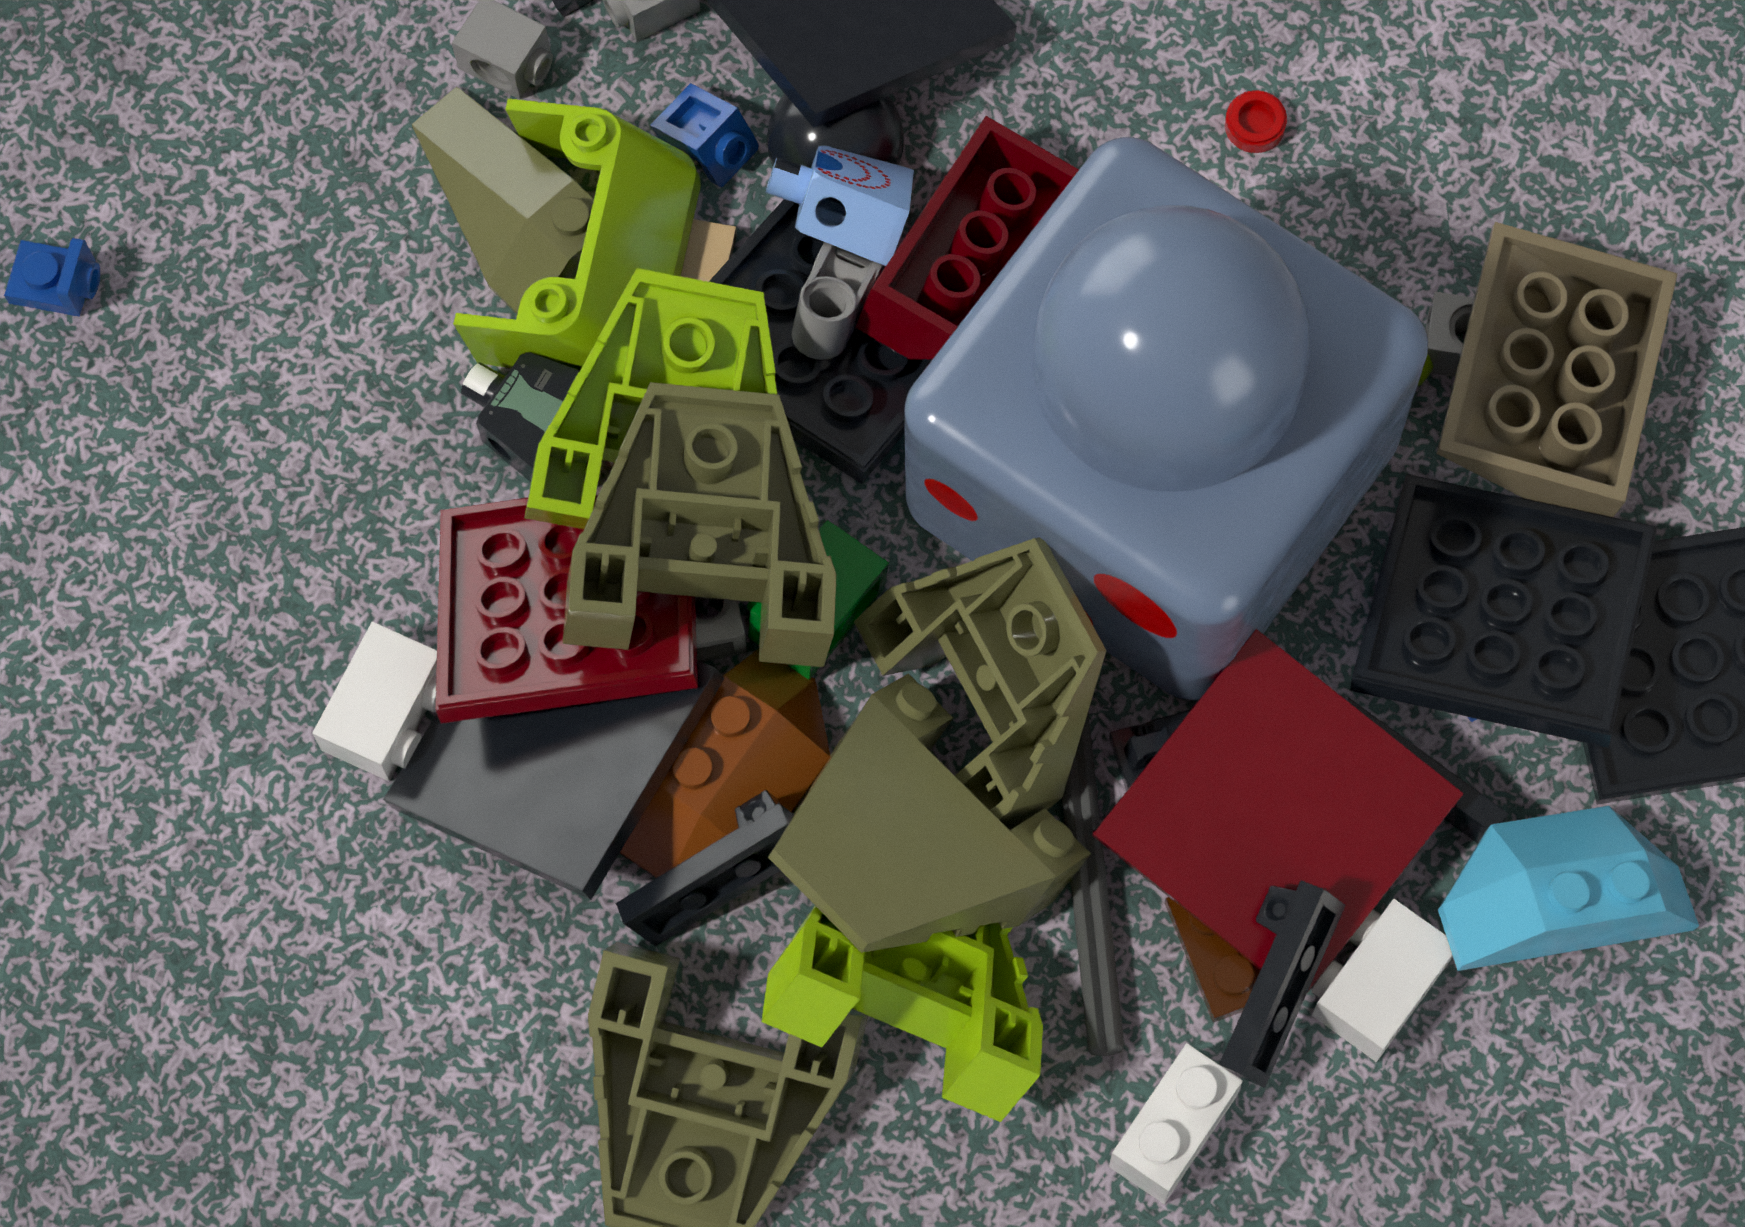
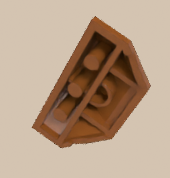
(752, 738)

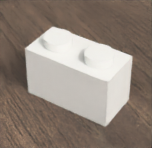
(380, 703)
(1382, 980)
(1175, 1123)

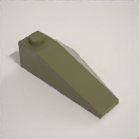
(508, 198)

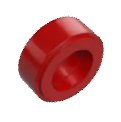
(1255, 121)

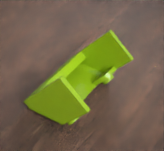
(636, 221)

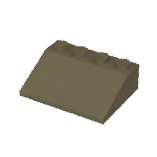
(1557, 370)

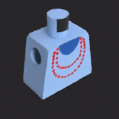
(847, 200)

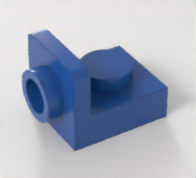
(707, 132)
(53, 277)

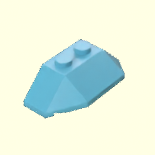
(1562, 889)

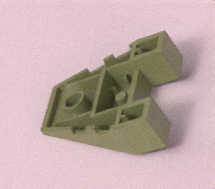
(708, 509)
(1020, 656)
(904, 846)
(696, 1119)

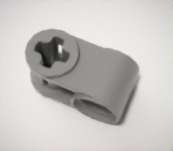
(832, 301)

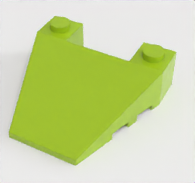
(657, 333)
(944, 990)

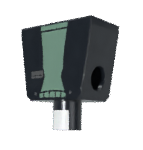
(518, 405)

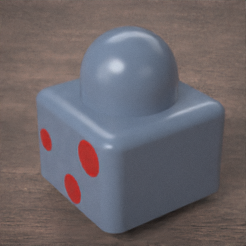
(1163, 408)

